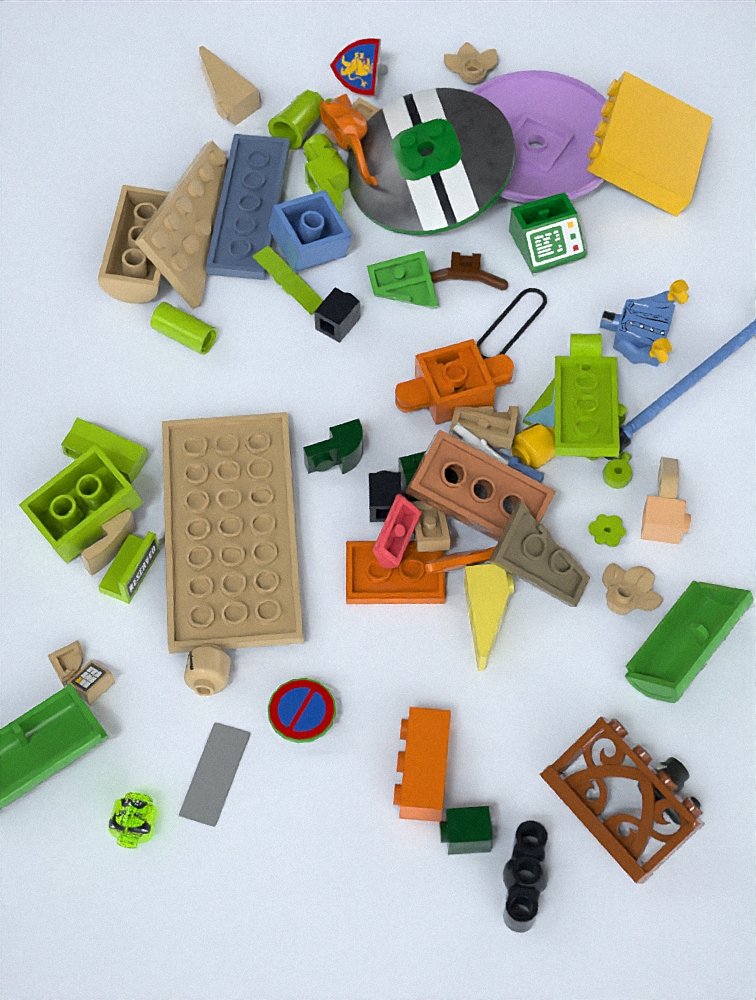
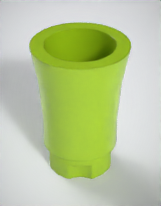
(296, 118)

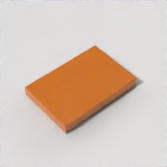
(406, 584)

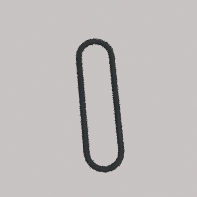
(508, 309)

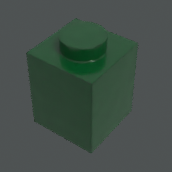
(466, 830)

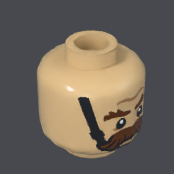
(207, 669)

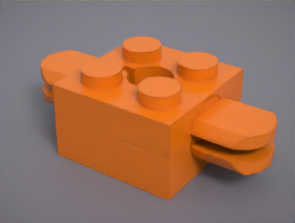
(450, 368)

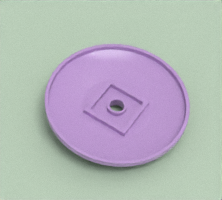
(558, 115)

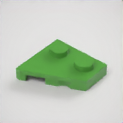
(404, 280)

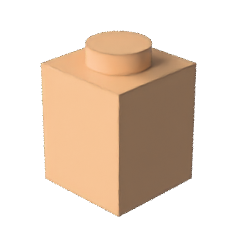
(664, 520)

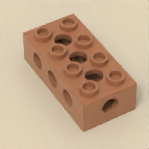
(474, 469)

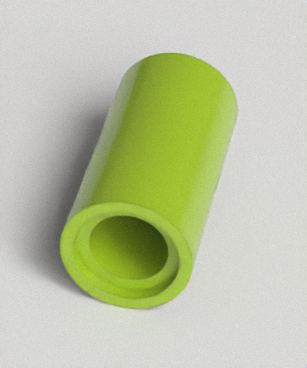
(183, 328)

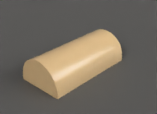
(125, 268)

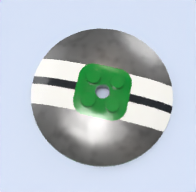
(439, 190)

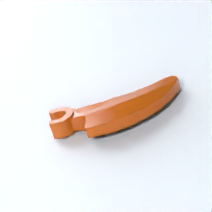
(458, 560)

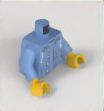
(645, 325)

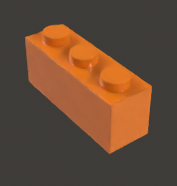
(423, 764)

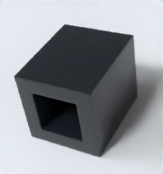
(337, 314)
(382, 493)

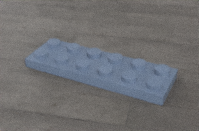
(245, 206)

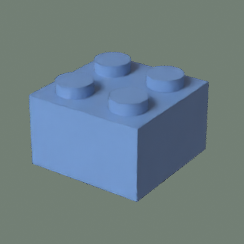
(309, 231)

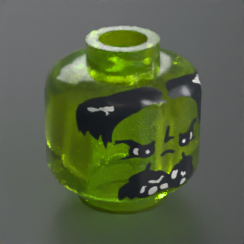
(133, 820)

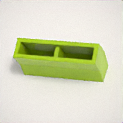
(124, 454)

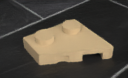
(482, 422)

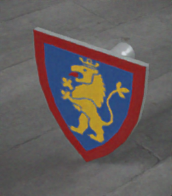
(359, 66)

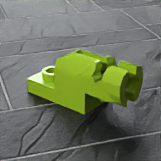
(325, 169)

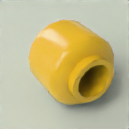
(534, 445)

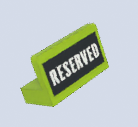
(130, 567)

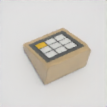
(92, 681)

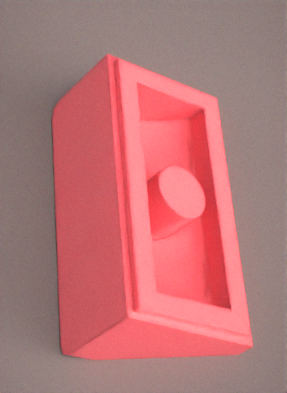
(396, 532)

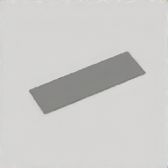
(214, 774)

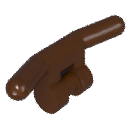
(468, 269)

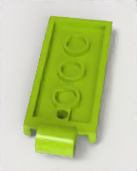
(586, 400)

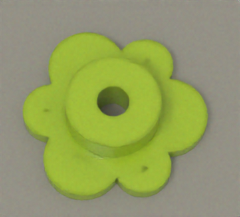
(612, 525)

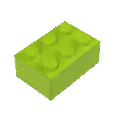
(79, 501)

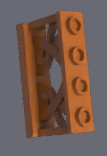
(573, 793)

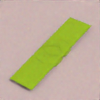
(289, 280)

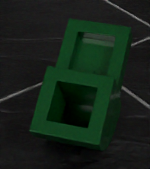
(341, 449)

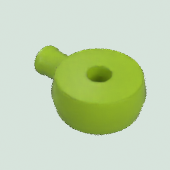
(618, 472)

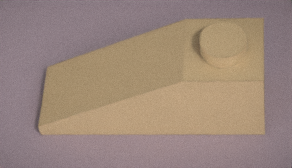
(231, 93)

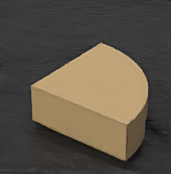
(67, 661)

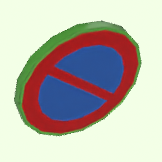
(301, 710)

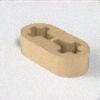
(668, 478)

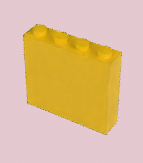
(649, 143)

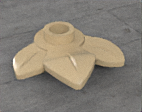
(470, 63)
(630, 589)

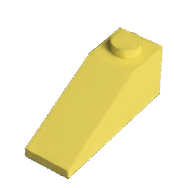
(487, 599)

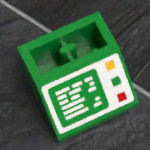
(547, 232)

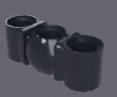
(522, 892)

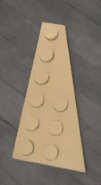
(183, 225)

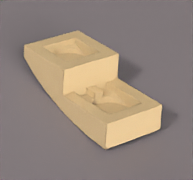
(105, 550)

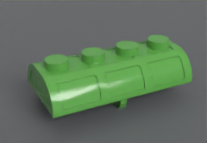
(686, 639)
(45, 742)

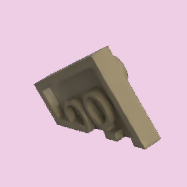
(537, 559)

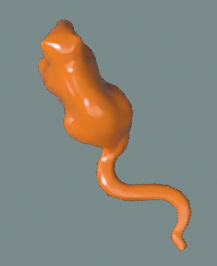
(348, 129)

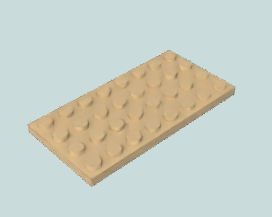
(230, 533)

